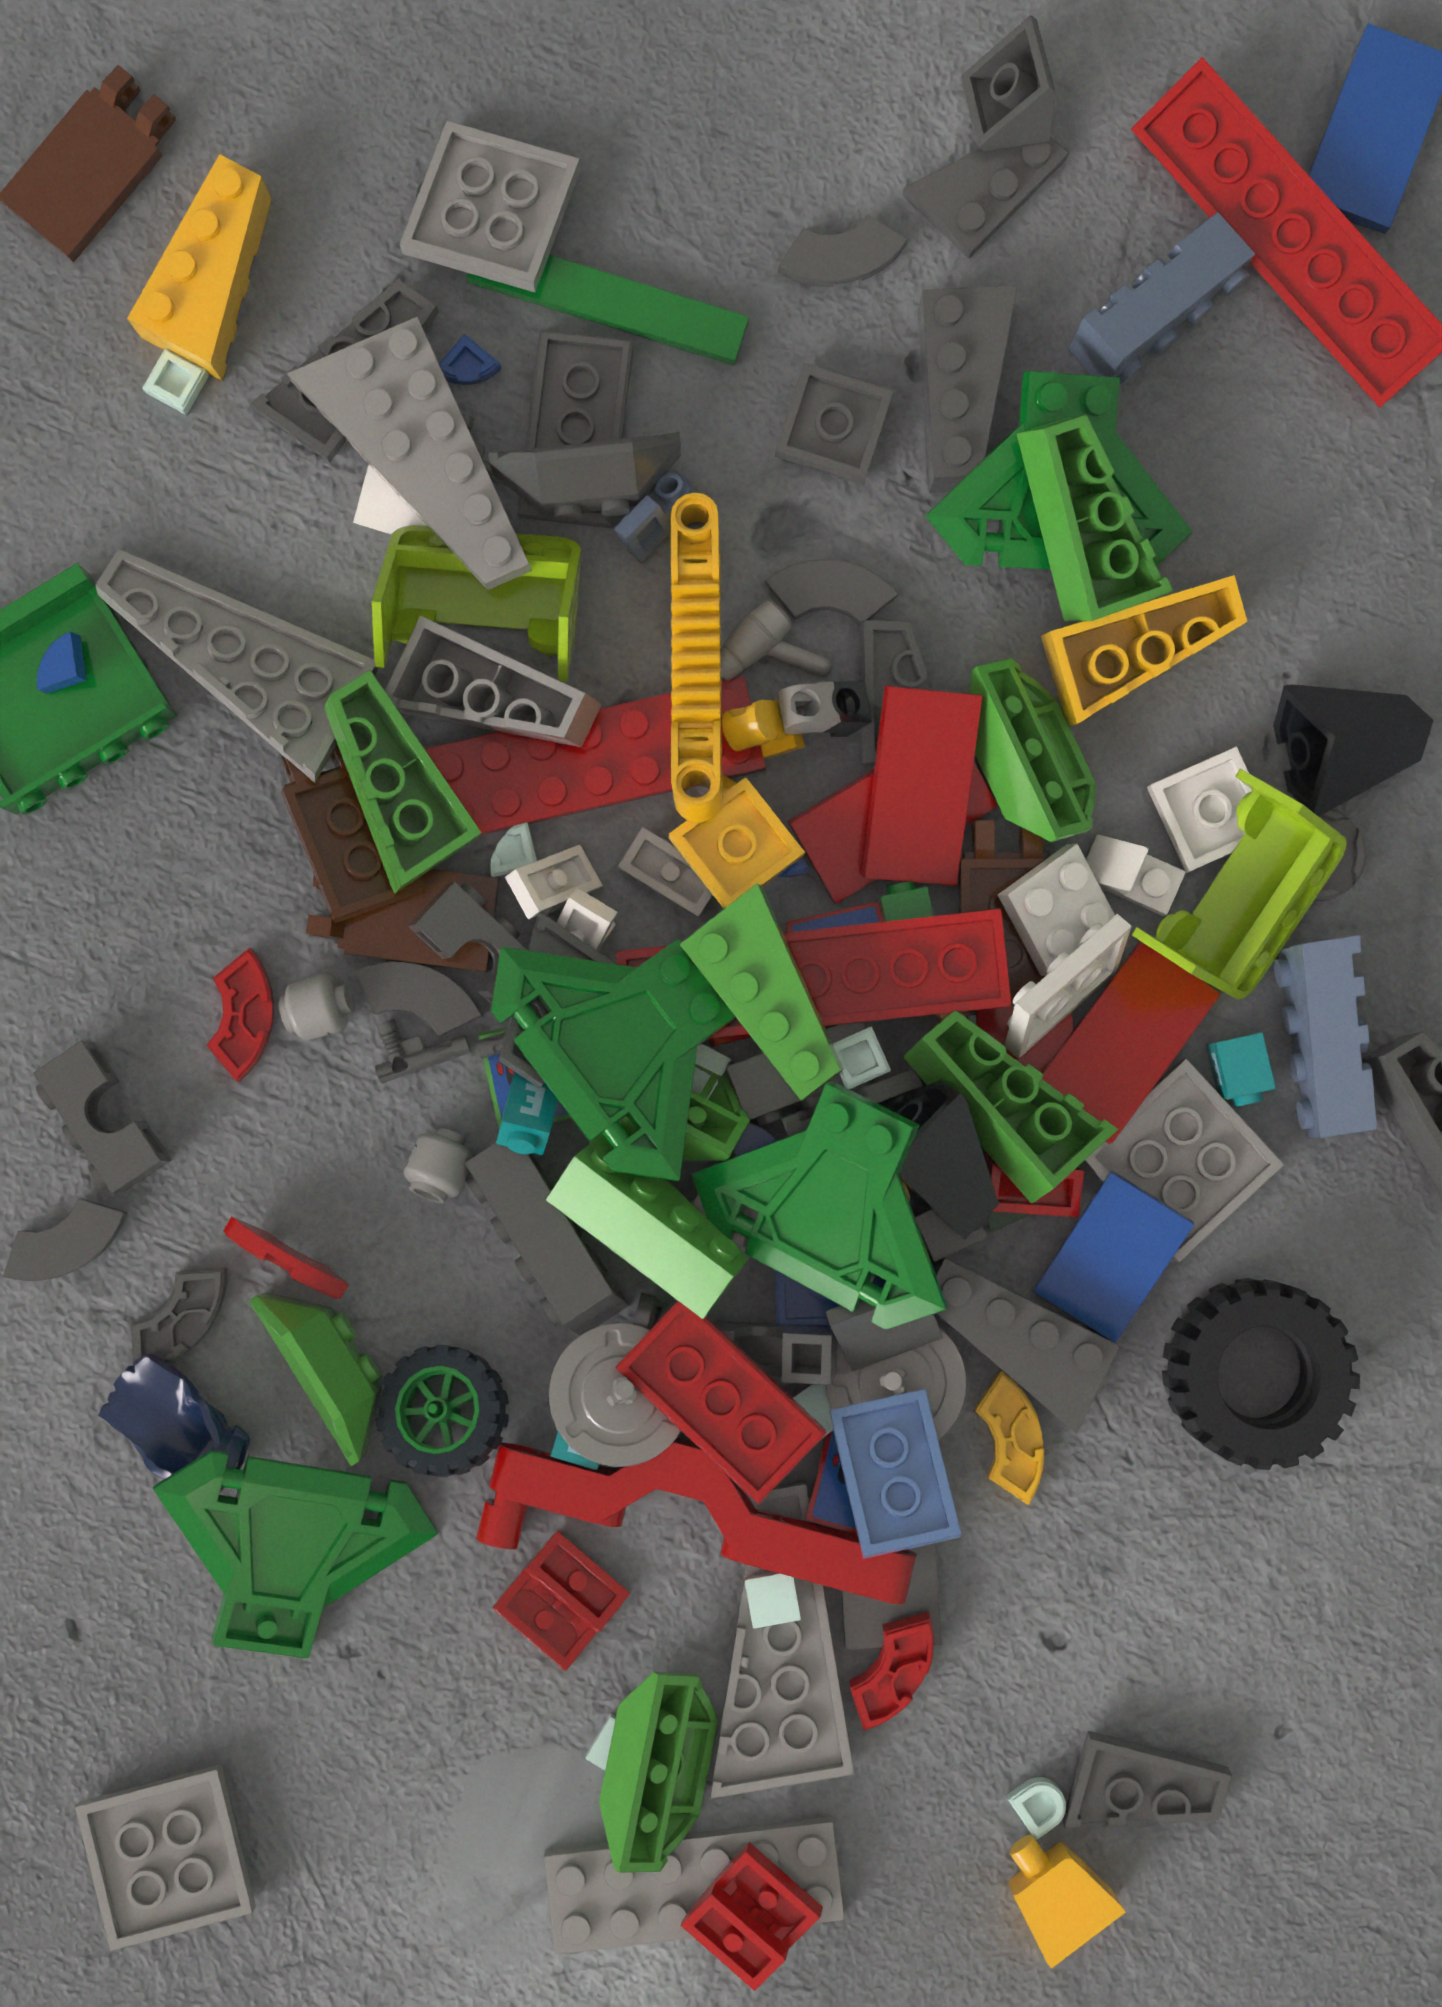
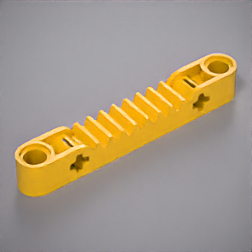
(696, 657)

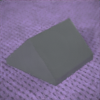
(1012, 91)

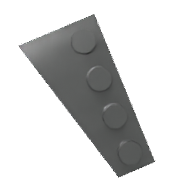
(295, 412)

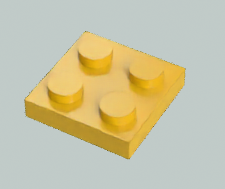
(737, 845)

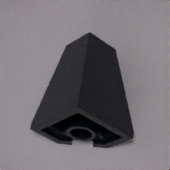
(1346, 741)
(947, 1159)

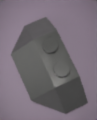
(587, 476)

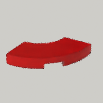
(246, 1014)
(301, 1268)
(897, 1672)

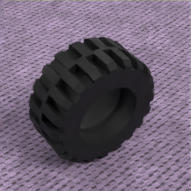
(1322, 1384)

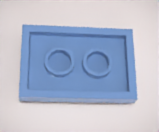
(894, 1474)

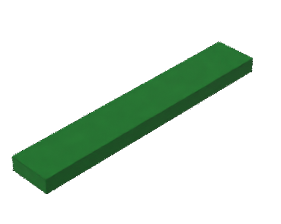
(632, 308)

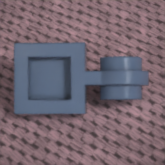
(648, 522)

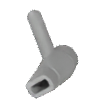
(762, 635)

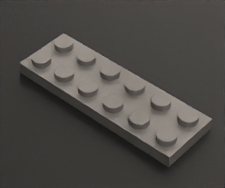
(610, 1909)

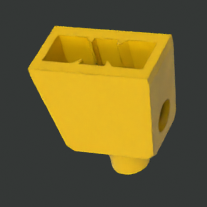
(1060, 1898)

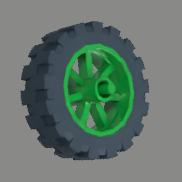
(396, 1411)

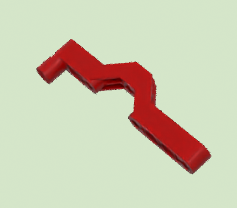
(750, 1534)

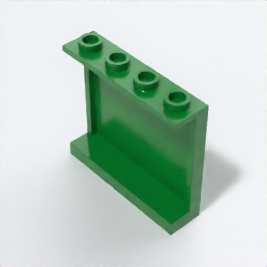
(65, 733)

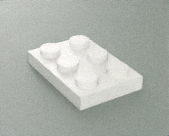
(1066, 985)

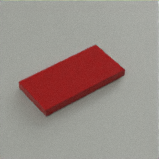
(921, 785)
(837, 828)
(1130, 1036)
(721, 1400)

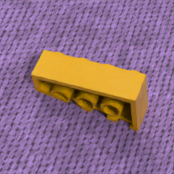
(205, 269)

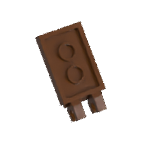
(88, 164)
(340, 842)
(987, 874)
(386, 932)

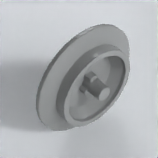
(929, 1367)
(599, 1408)

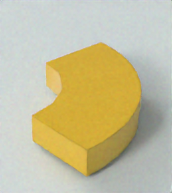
(1016, 1437)

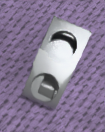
(823, 708)

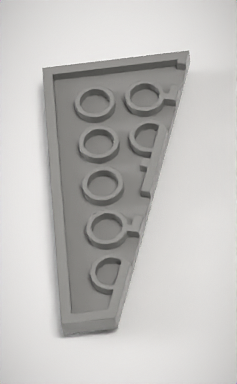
(408, 427)
(246, 658)
(782, 1690)

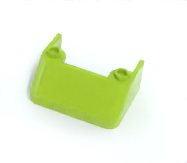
(431, 582)
(1255, 895)

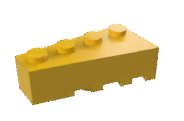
(1119, 652)

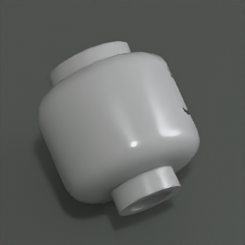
(316, 1006)
(438, 1165)

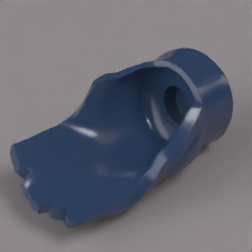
(169, 1418)

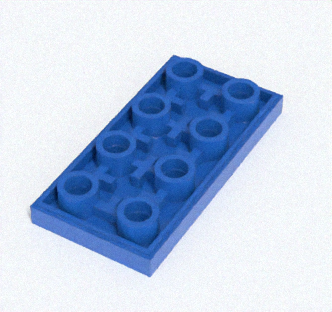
(1378, 126)

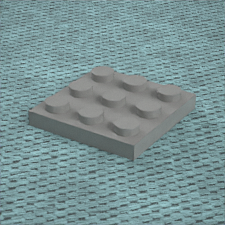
(490, 206)
(1189, 1153)
(165, 1857)

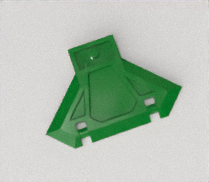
(1002, 491)
(615, 1044)
(832, 1208)
(287, 1542)

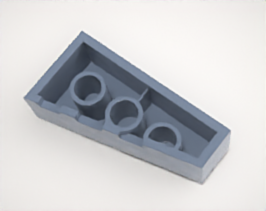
(1162, 301)
(1327, 1036)

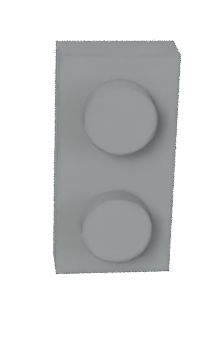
(665, 872)

